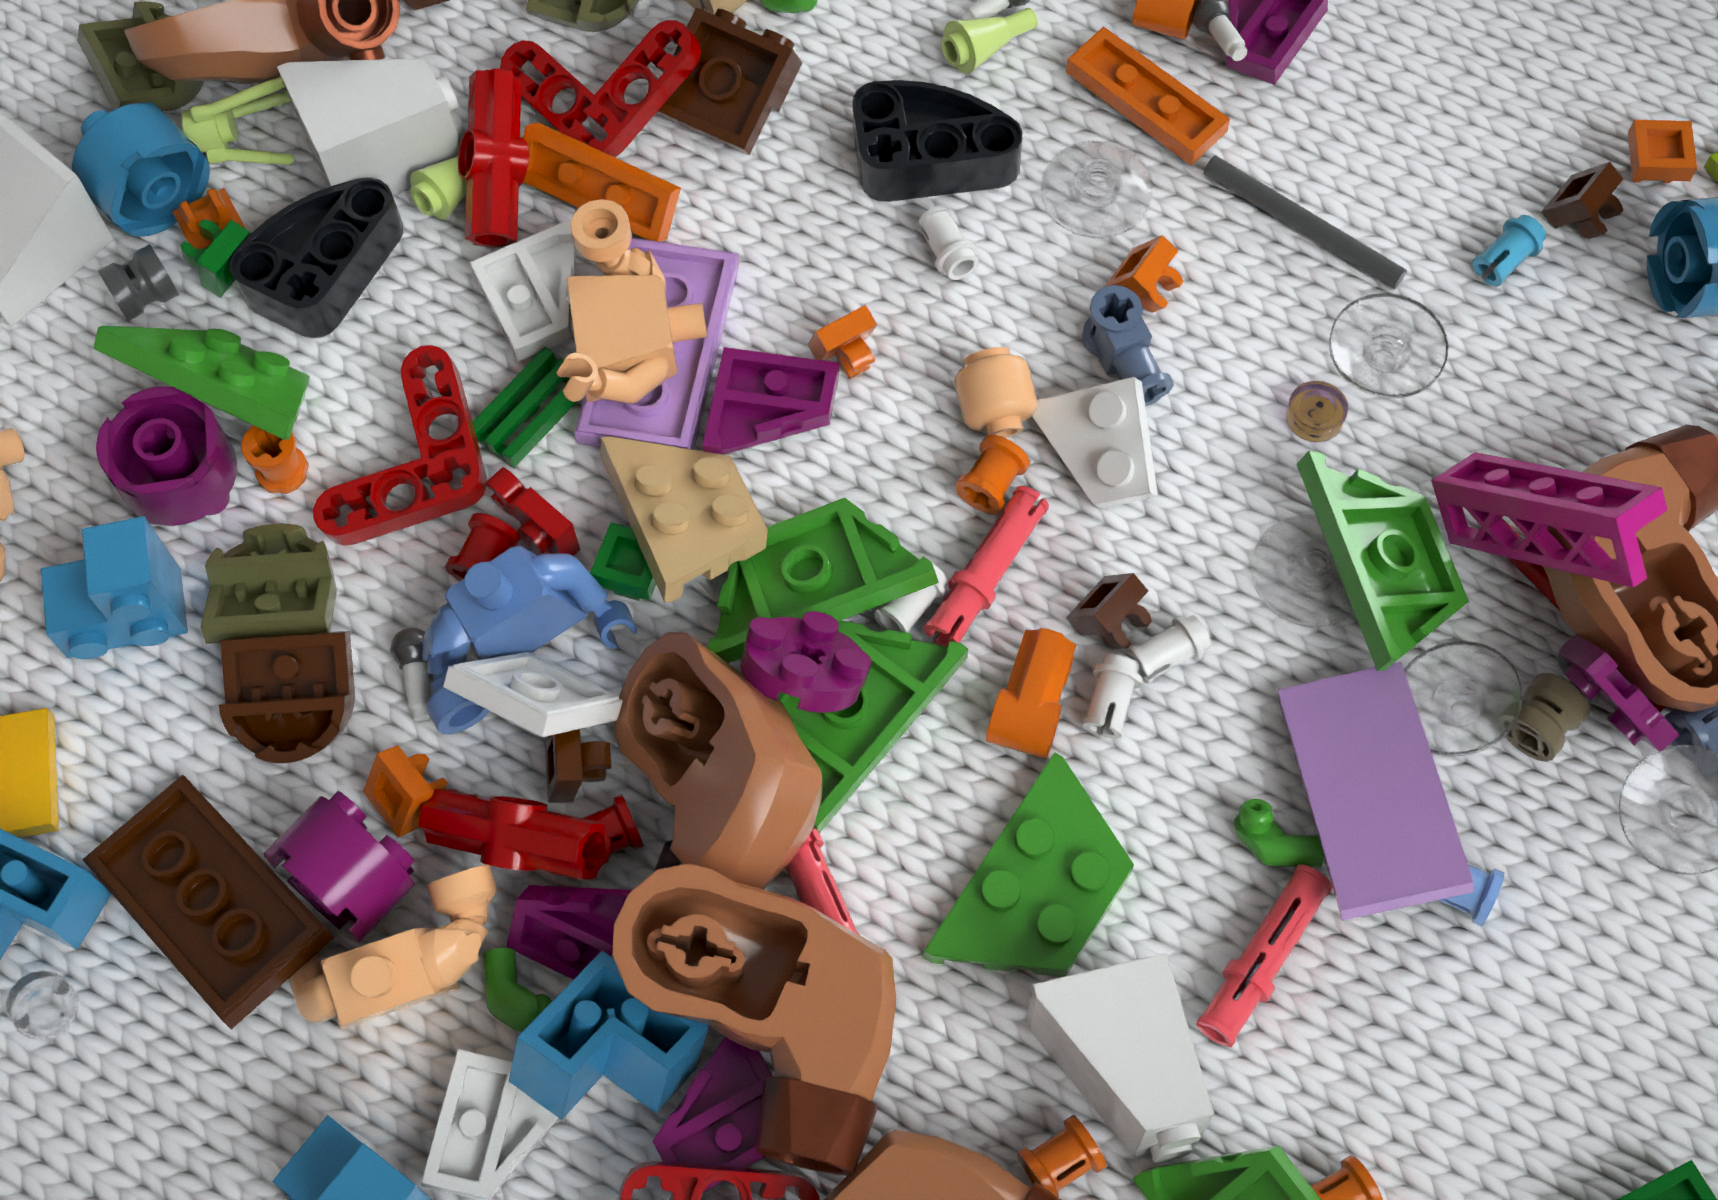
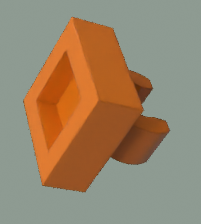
(1662, 150)
(213, 207)
(1146, 267)
(846, 340)
(399, 789)

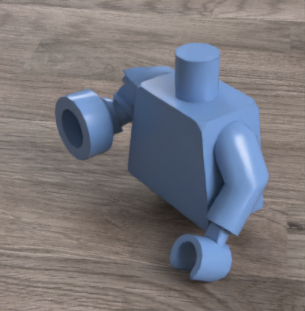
(509, 610)

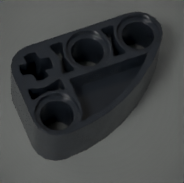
(910, 123)
(300, 251)

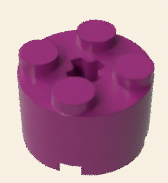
(167, 457)
(342, 865)

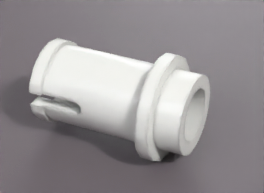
(954, 253)
(906, 610)
(1171, 647)
(1112, 694)

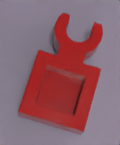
(541, 524)

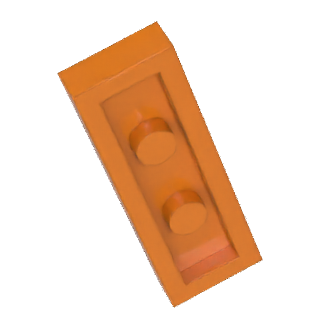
(1147, 95)
(585, 174)

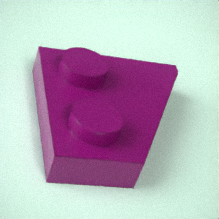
(1272, 33)
(767, 399)
(1634, 714)
(565, 925)
(718, 1113)

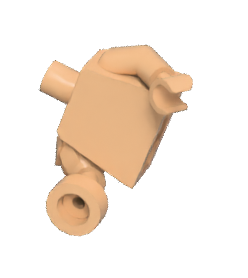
(622, 316)
(402, 966)

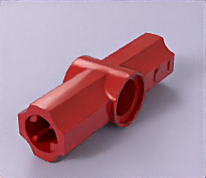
(493, 158)
(515, 833)

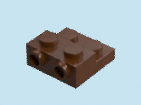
(734, 82)

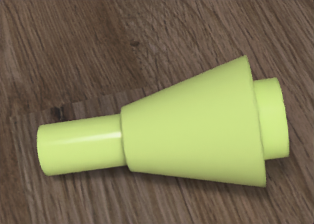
(973, 41)
(438, 188)

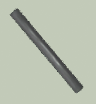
(1305, 222)

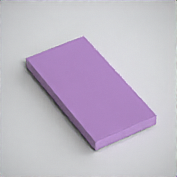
(675, 407)
(1374, 792)

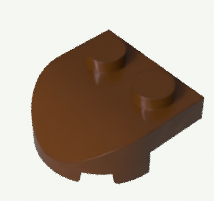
(287, 693)

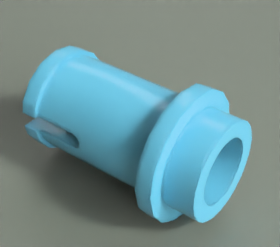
(1519, 240)

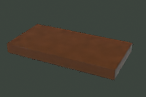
(208, 901)

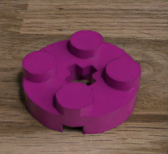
(805, 661)

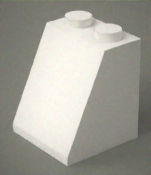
(374, 117)
(44, 223)
(1127, 1052)

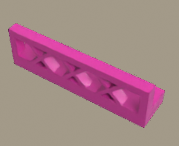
(1546, 496)

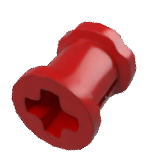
(485, 542)
(618, 825)

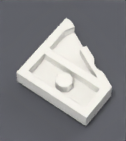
(530, 289)
(1103, 440)
(482, 1129)

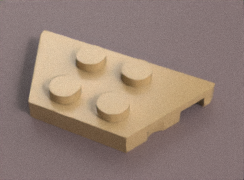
(683, 509)

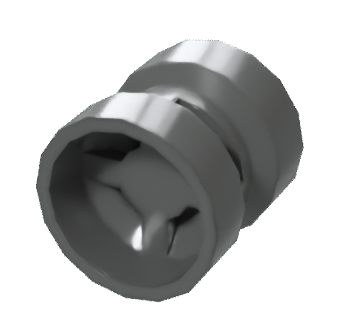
(150, 275)

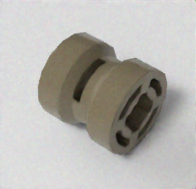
(1546, 716)

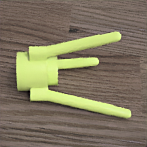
(214, 124)

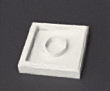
(533, 693)

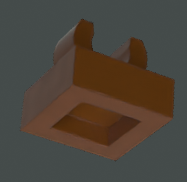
(1583, 198)
(1108, 605)
(571, 763)

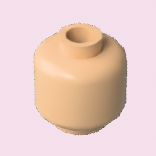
(995, 392)

